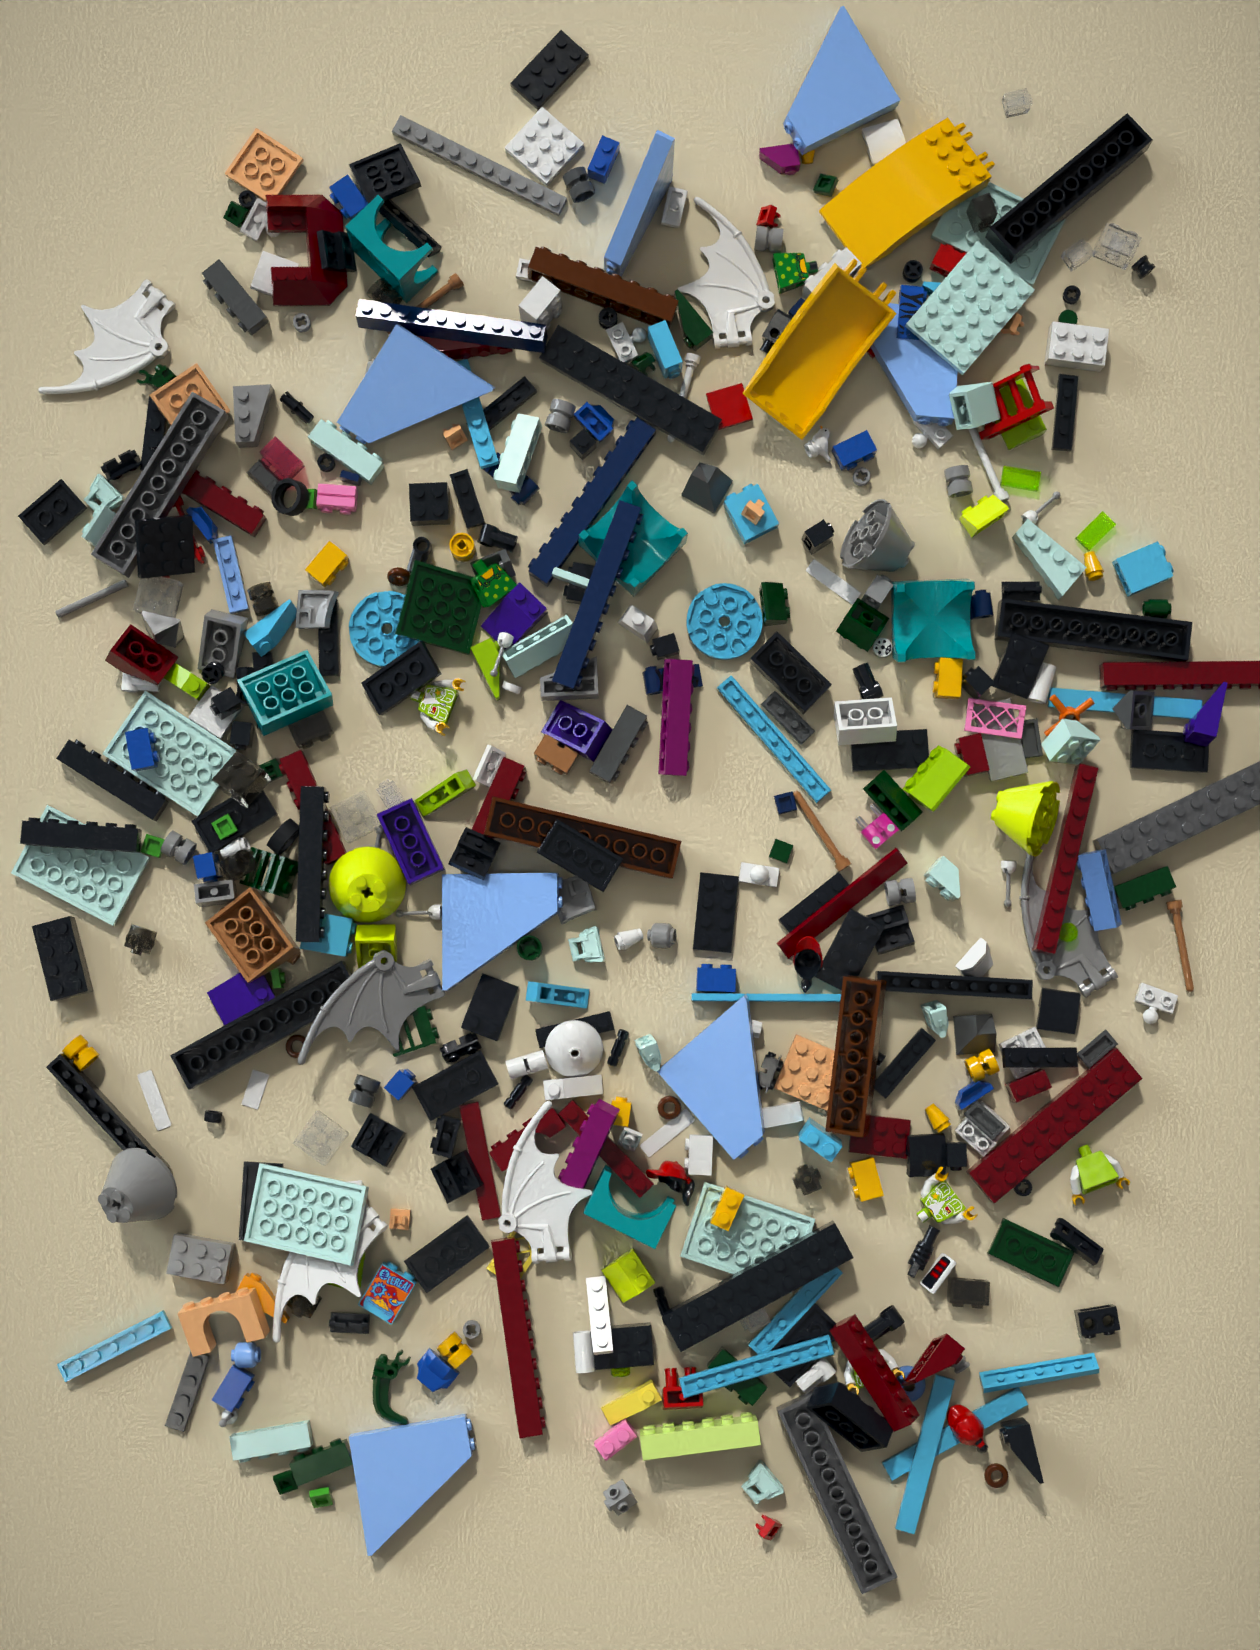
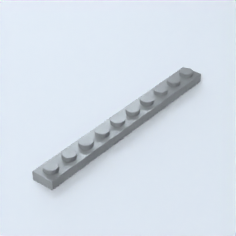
(479, 165)

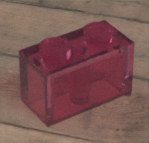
(281, 459)

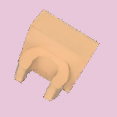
(1012, 325)
(455, 436)
(753, 511)
(399, 1219)

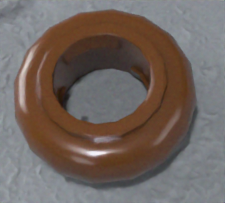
(394, 574)
(290, 1051)
(661, 1107)
(993, 1467)

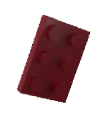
(885, 1138)

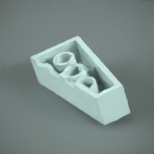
(1048, 558)

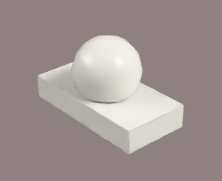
(758, 874)

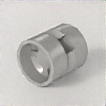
(768, 239)
(560, 415)
(958, 481)
(177, 846)
(893, 893)

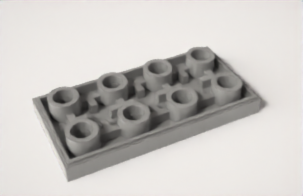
(1003, 753)

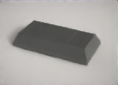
(263, 476)
(1031, 739)
(1097, 1049)
(984, 1120)

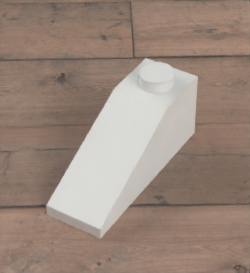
(573, 1087)

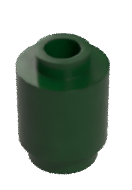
(1156, 608)

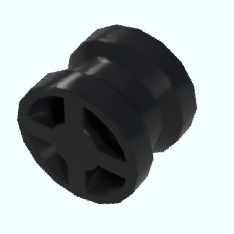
(914, 267)
(1143, 267)
(608, 322)
(209, 675)

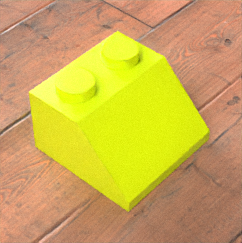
(983, 515)
(373, 939)
(628, 1275)

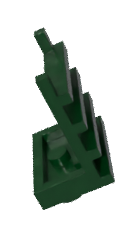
(278, 876)
(427, 1033)

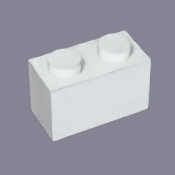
(700, 1154)

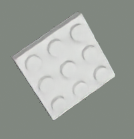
(544, 146)

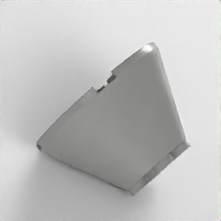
(877, 540)
(137, 1188)

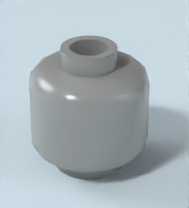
(662, 935)

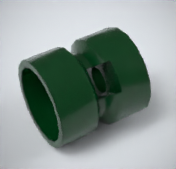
(529, 948)

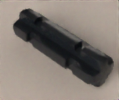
(617, 1047)
(518, 1092)
(661, 1300)

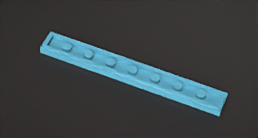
(1106, 701)
(773, 739)
(767, 997)
(756, 1366)
(988, 1414)
(924, 1454)

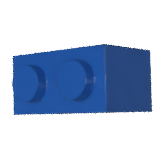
(603, 159)
(348, 197)
(854, 450)
(142, 749)
(207, 867)
(716, 979)
(401, 1083)
(233, 1388)

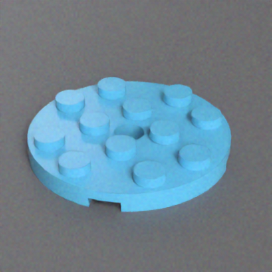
(729, 602)
(367, 625)

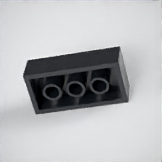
(790, 672)
(62, 958)
(850, 1417)

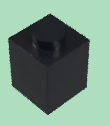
(583, 444)
(664, 646)
(225, 703)
(242, 735)
(956, 1155)

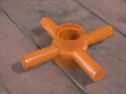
(1066, 711)

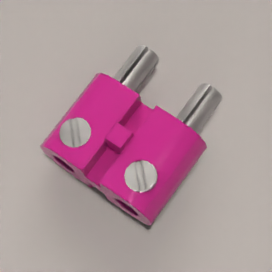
(879, 830)

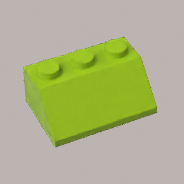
(1026, 431)
(935, 778)

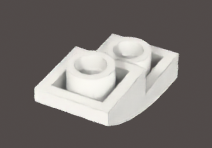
(782, 1114)
(629, 1139)

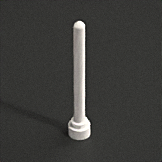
(692, 361)
(999, 492)

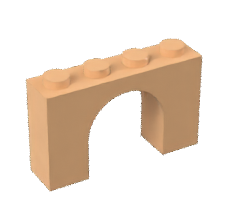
(242, 1304)

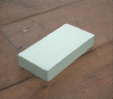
(570, 577)

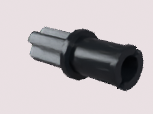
(296, 407)

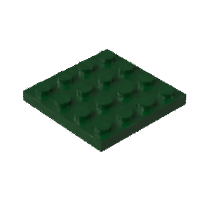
(439, 608)

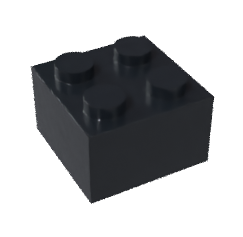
(429, 504)

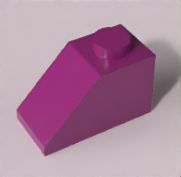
(781, 158)

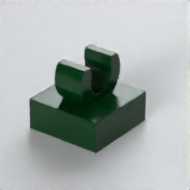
(643, 362)
(272, 769)

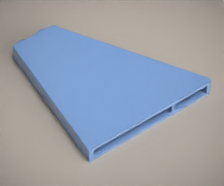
(840, 89)
(642, 203)
(916, 374)
(407, 386)
(491, 916)
(720, 1080)
(403, 1468)

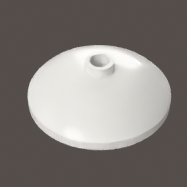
(569, 1037)

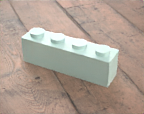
(346, 451)
(518, 452)
(538, 647)
(271, 1440)

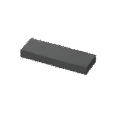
(788, 717)

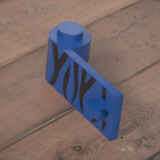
(909, 301)

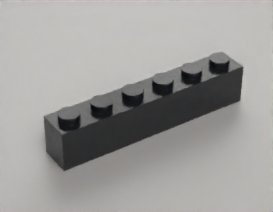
(112, 780)
(81, 836)

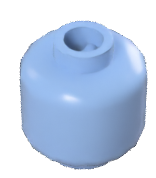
(246, 1355)

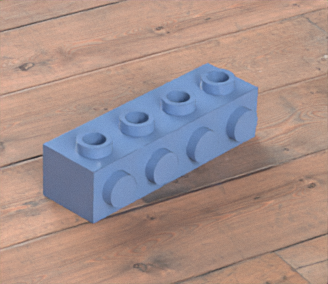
(1099, 890)

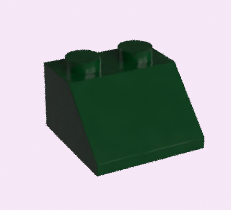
(773, 603)
(862, 624)

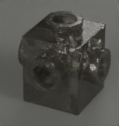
(140, 940)
(811, 1185)
(302, 1306)

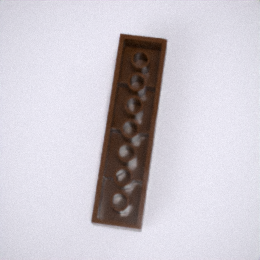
(602, 288)
(855, 1056)

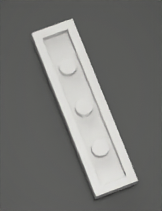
(599, 1315)

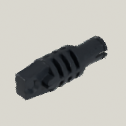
(922, 1251)

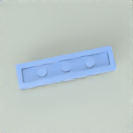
(230, 574)

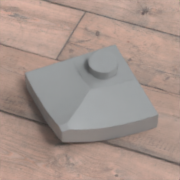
(315, 608)
(576, 899)

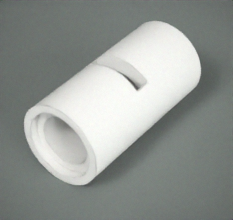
(1042, 684)
(526, 1064)
(583, 1352)

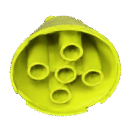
(1028, 814)
(363, 869)

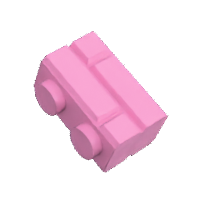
(337, 498)
(615, 1439)

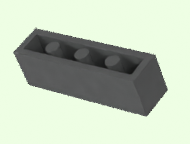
(235, 297)
(618, 744)

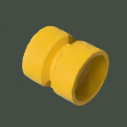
(462, 547)
(80, 1053)
(975, 1067)
(459, 1355)

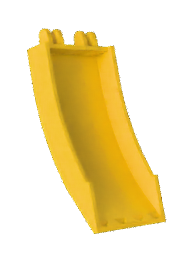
(907, 191)
(819, 349)

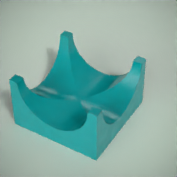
(395, 266)
(653, 546)
(931, 619)
(641, 1226)

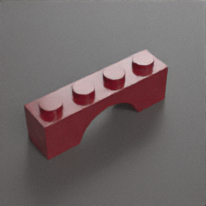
(548, 1125)

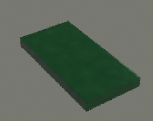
(1031, 1252)

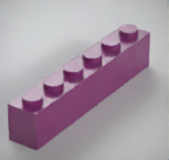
(676, 717)
(589, 1144)

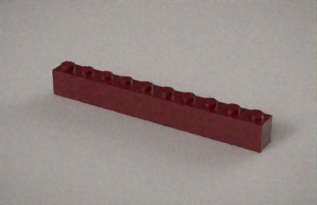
(1179, 674)
(1065, 859)
(517, 1338)

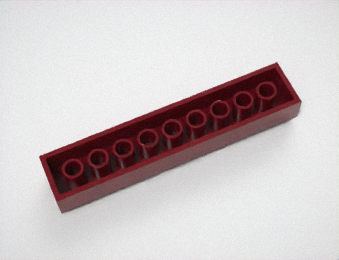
(1054, 1125)

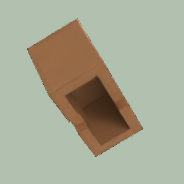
(560, 758)

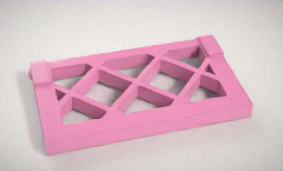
(984, 730)

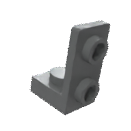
(500, 558)

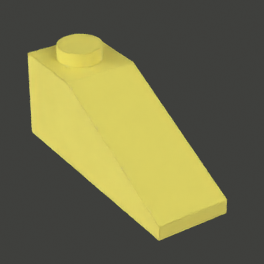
(632, 1402)

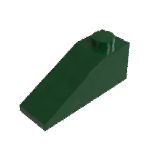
(693, 327)

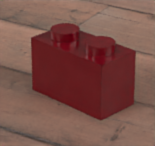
(972, 753)
(1028, 1085)

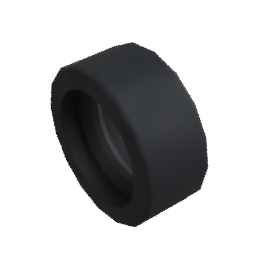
(278, 495)
(284, 836)

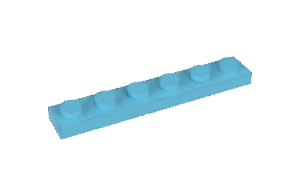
(479, 429)
(793, 1311)
(114, 1346)
(1039, 1372)

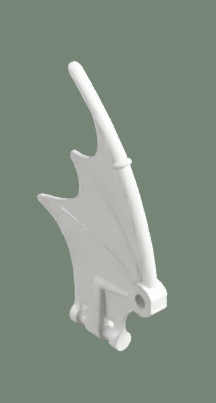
(733, 284)
(123, 341)
(536, 1199)
(308, 1274)

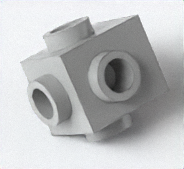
(619, 1497)

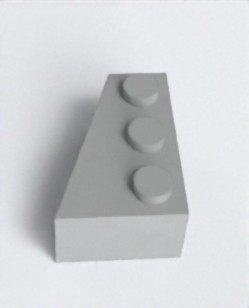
(250, 411)
(587, 689)

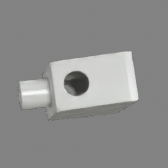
(638, 623)

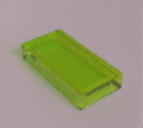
(1020, 478)
(1095, 531)

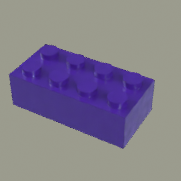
(410, 841)

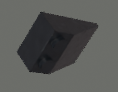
(489, 1007)
(1019, 1438)

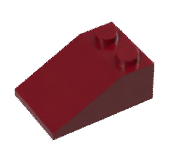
(141, 656)
(939, 1354)

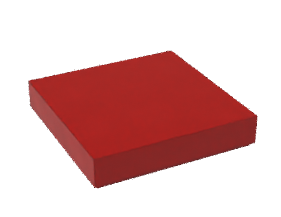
(730, 405)

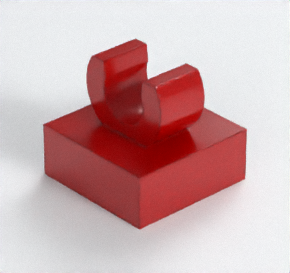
(767, 216)
(769, 1529)

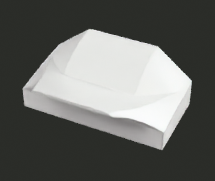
(976, 960)

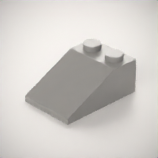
(222, 640)

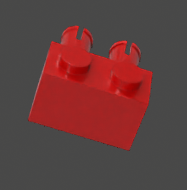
(672, 1394)

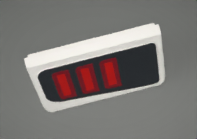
(938, 1273)

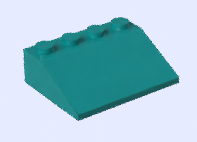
(285, 692)

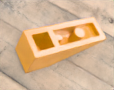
(264, 1293)

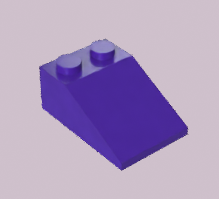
(515, 614)
(1204, 725)
(577, 730)
(238, 997)

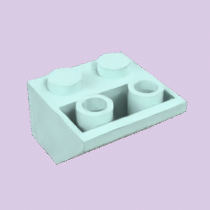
(974, 405)
(101, 519)
(1069, 742)
(945, 877)

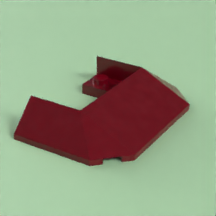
(304, 284)

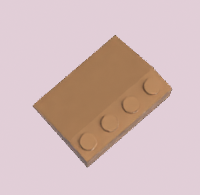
(252, 935)

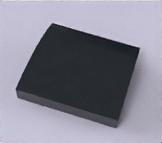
(336, 251)
(474, 853)
(896, 930)
(1058, 1011)
(378, 1139)
(925, 1154)
(457, 1176)

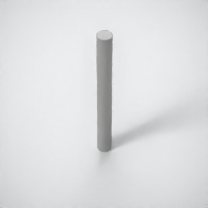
(91, 598)

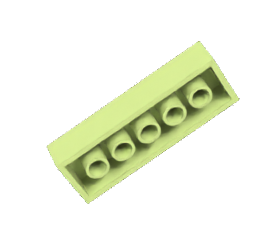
(700, 1436)

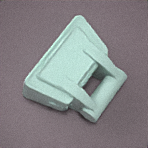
(105, 493)
(590, 944)
(936, 1017)
(649, 1051)
(765, 1482)

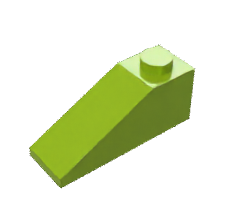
(486, 656)
(187, 681)
(445, 792)

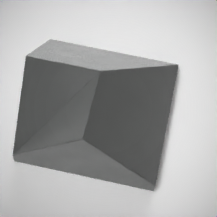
(707, 486)
(163, 629)
(1136, 710)
(974, 1034)

